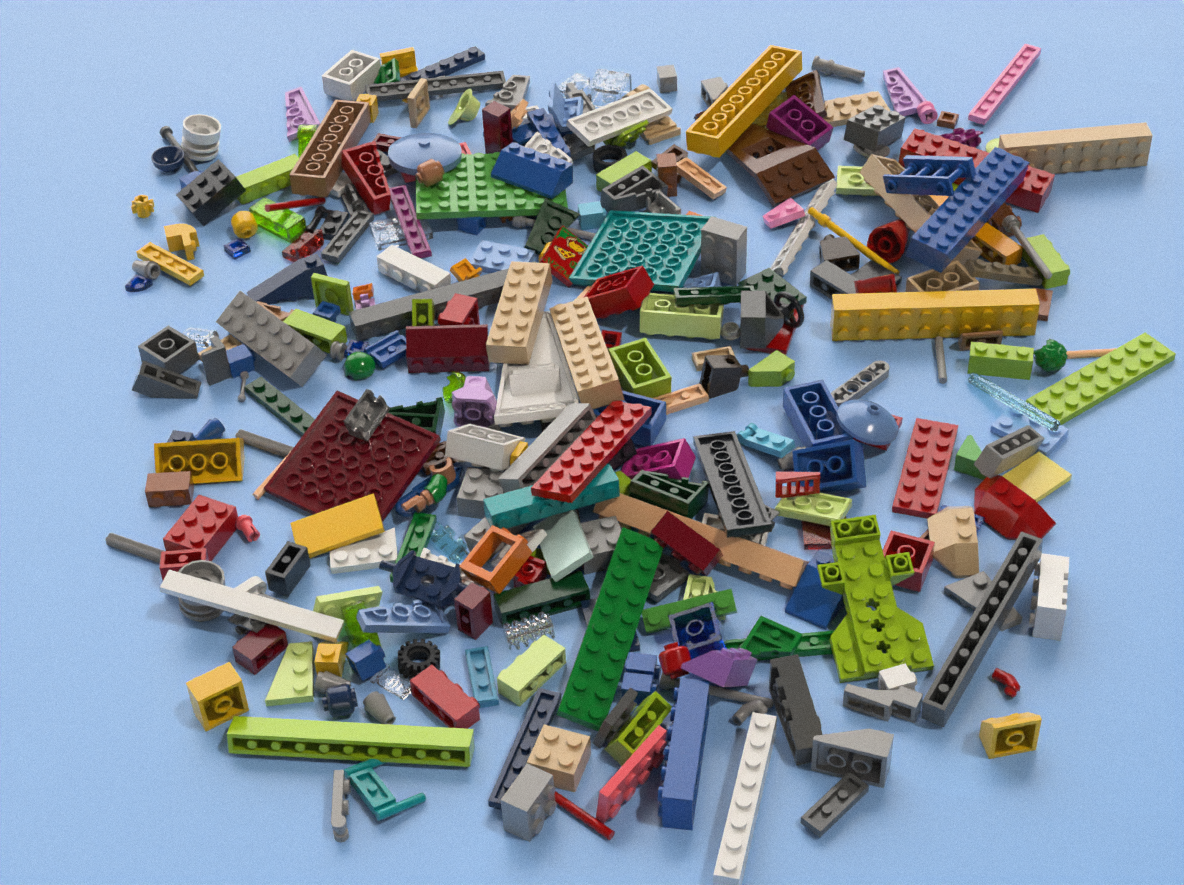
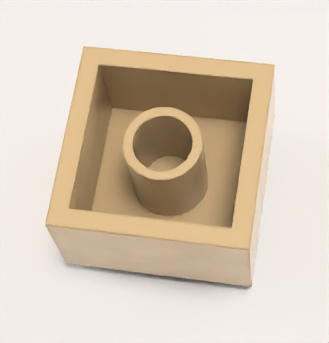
(562, 755)

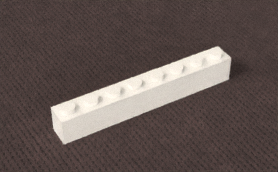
(745, 801)

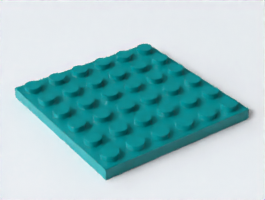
(659, 241)

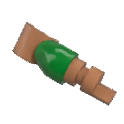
(435, 490)

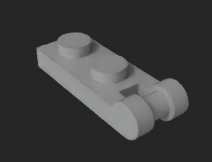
(340, 806)

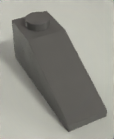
(163, 383)

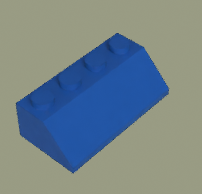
(533, 170)

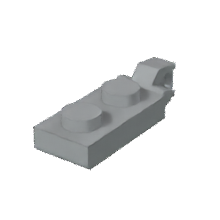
(572, 92)

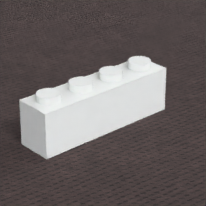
(411, 270)

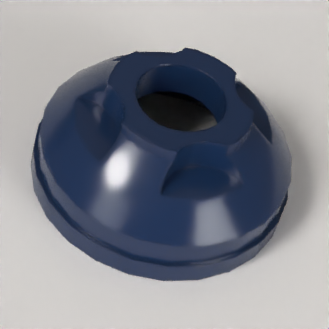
(168, 158)

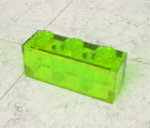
(281, 223)

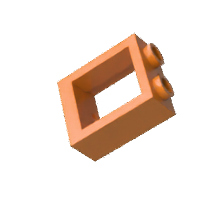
(506, 568)

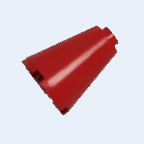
(889, 240)

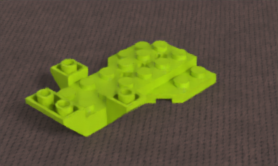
(865, 581)

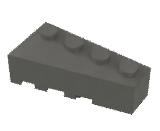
(794, 706)

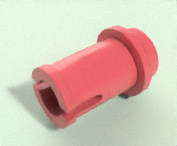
(245, 524)

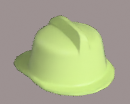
(466, 108)

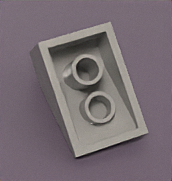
(860, 752)

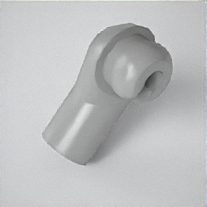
(746, 709)

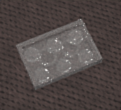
(388, 232)

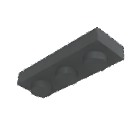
(834, 804)

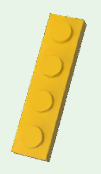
(171, 263)

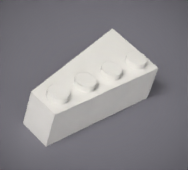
(1050, 597)

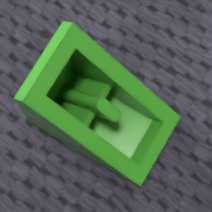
(967, 457)

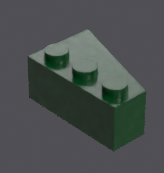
(425, 415)
(670, 494)

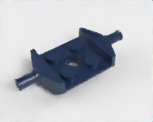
(413, 570)

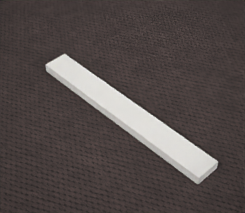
(252, 606)

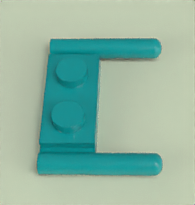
(374, 791)

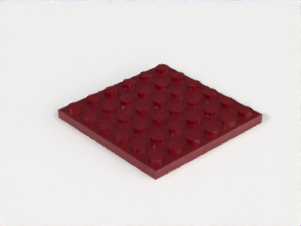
(336, 468)

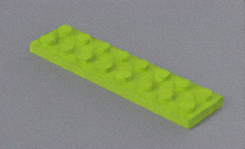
(1102, 378)

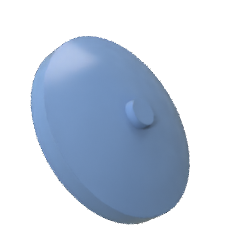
(415, 149)

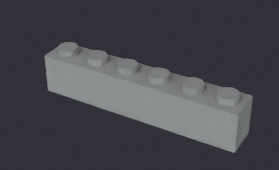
(548, 447)

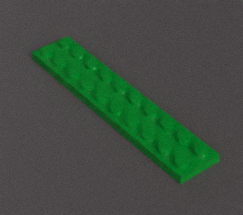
(610, 630)

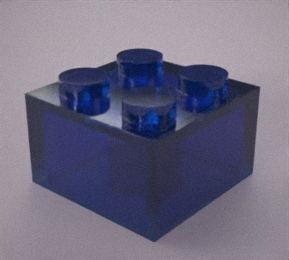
(698, 629)

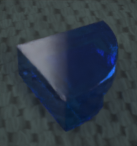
(138, 284)

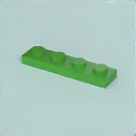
(657, 617)

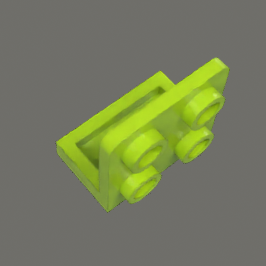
(629, 135)

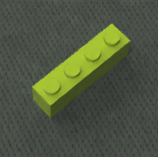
(267, 179)

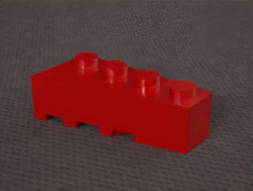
(367, 174)

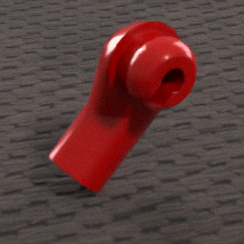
(1007, 679)

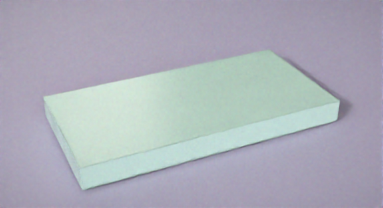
(565, 544)

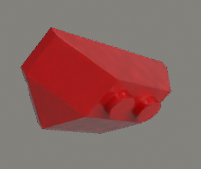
(1010, 509)

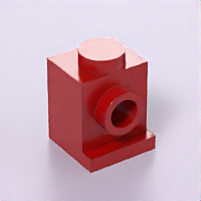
(531, 571)

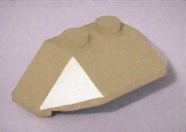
(955, 540)

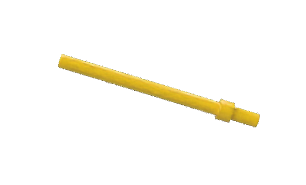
(825, 221)

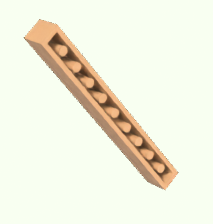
(735, 550)

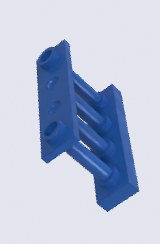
(929, 175)

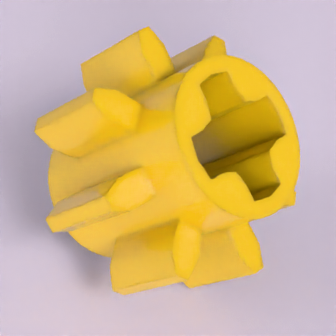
(142, 206)

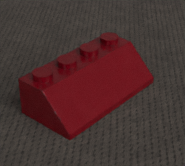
(447, 348)

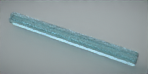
(1014, 402)

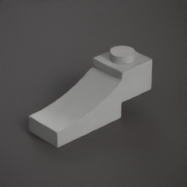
(883, 703)

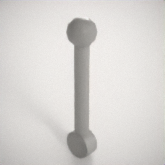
(244, 375)

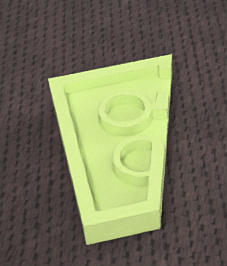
(331, 603)

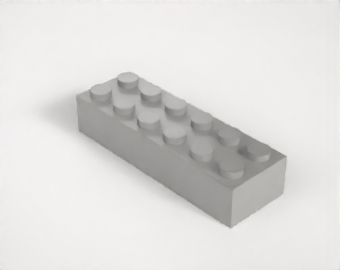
(271, 338)

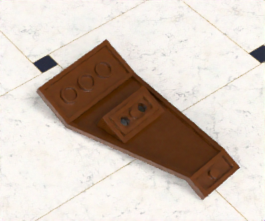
(786, 171)

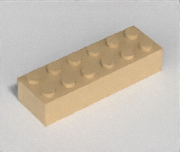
(519, 313)

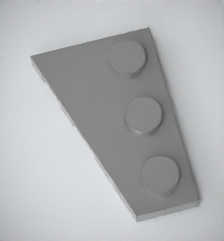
(513, 91)
(972, 590)

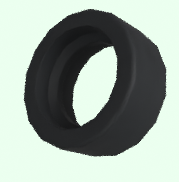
(607, 152)

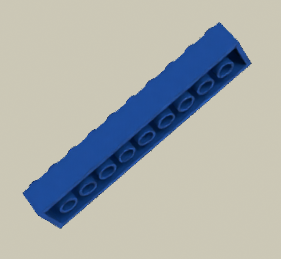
(967, 210)

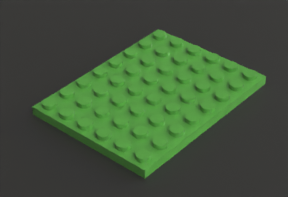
(472, 192)

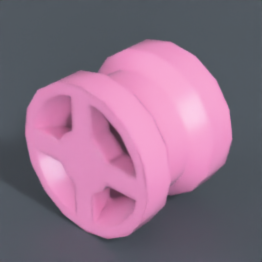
(927, 112)

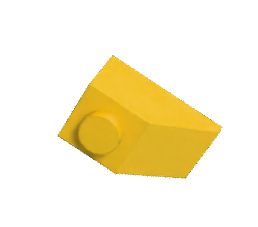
(331, 657)

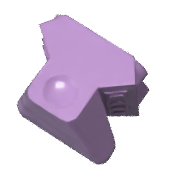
(474, 403)

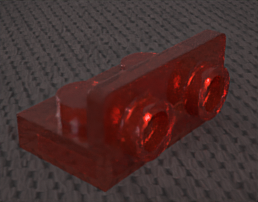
(304, 246)

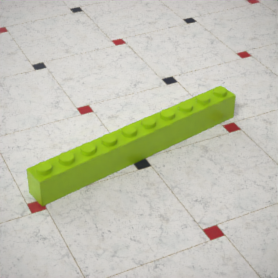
(351, 741)

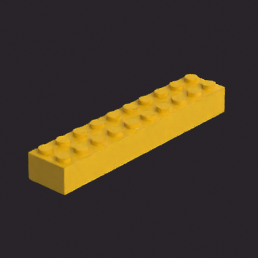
(743, 101)
(933, 314)

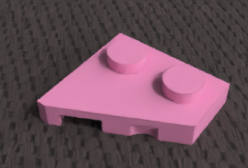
(783, 213)

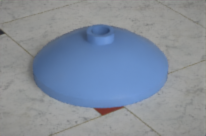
(867, 422)

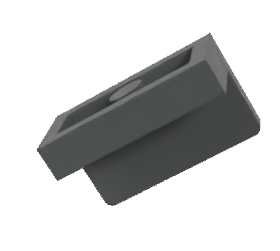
(216, 362)

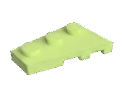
(294, 676)

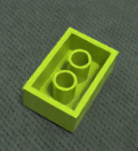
(640, 369)

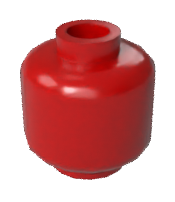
(672, 660)

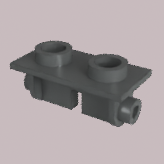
(353, 199)

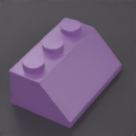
(723, 667)

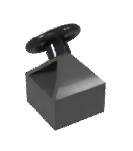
(764, 317)

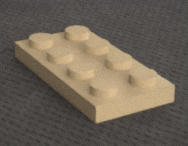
(844, 108)

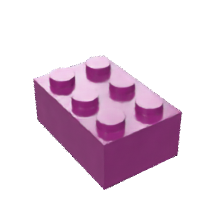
(800, 123)

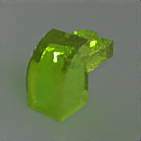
(304, 135)
(353, 629)

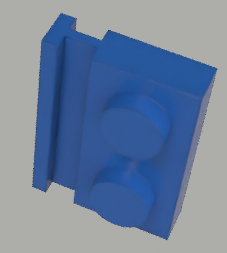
(387, 349)

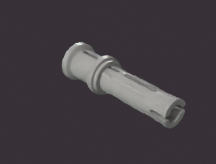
(831, 67)

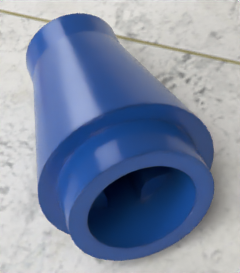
(211, 430)

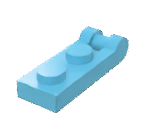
(765, 441)

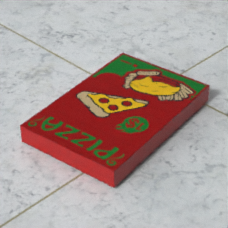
(564, 254)

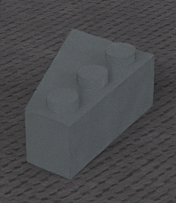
(632, 191)

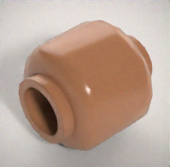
(429, 172)

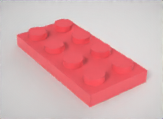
(631, 774)

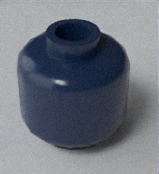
(340, 700)

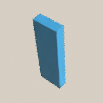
(482, 676)

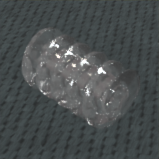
(528, 630)

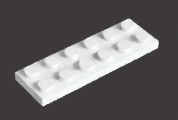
(618, 117)

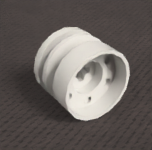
(200, 137)

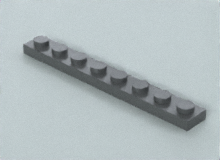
(438, 85)

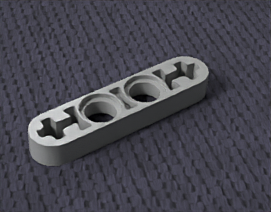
(876, 372)

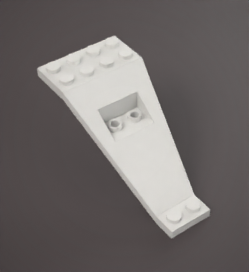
(538, 388)

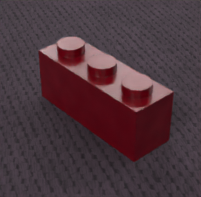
(496, 127)
(686, 544)

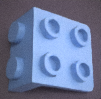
(562, 108)

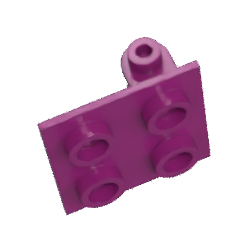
(967, 137)

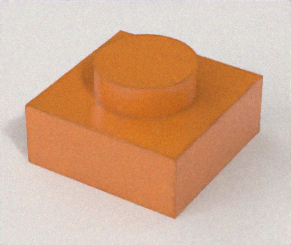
(363, 289)

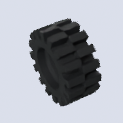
(417, 650)

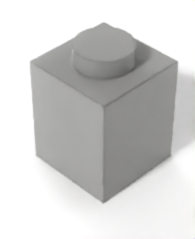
(666, 78)

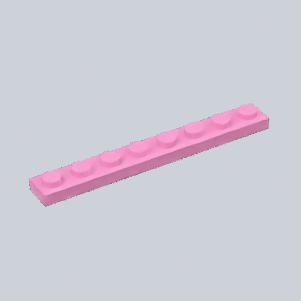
(1004, 84)

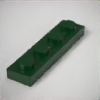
(709, 295)

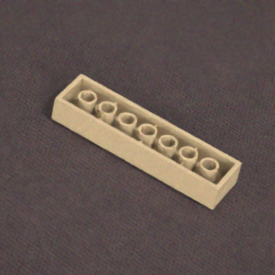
(1082, 147)
(911, 208)
(586, 353)

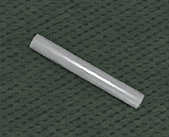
(940, 360)

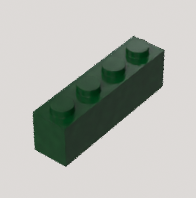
(542, 596)

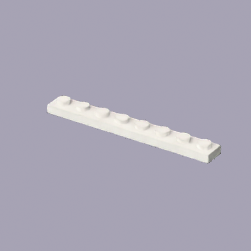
(802, 229)

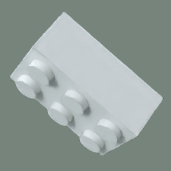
(350, 75)
(481, 446)

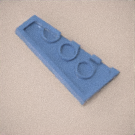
(411, 618)

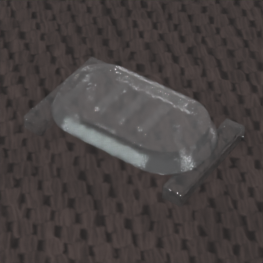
(392, 682)

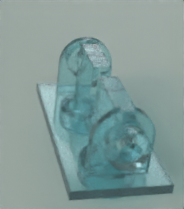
(445, 536)

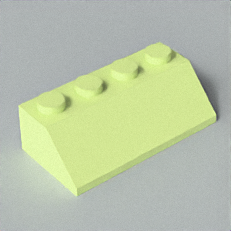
(663, 316)

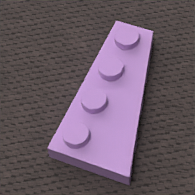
(902, 92)
(298, 112)

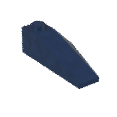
(290, 282)

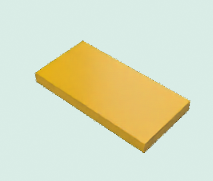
(338, 526)

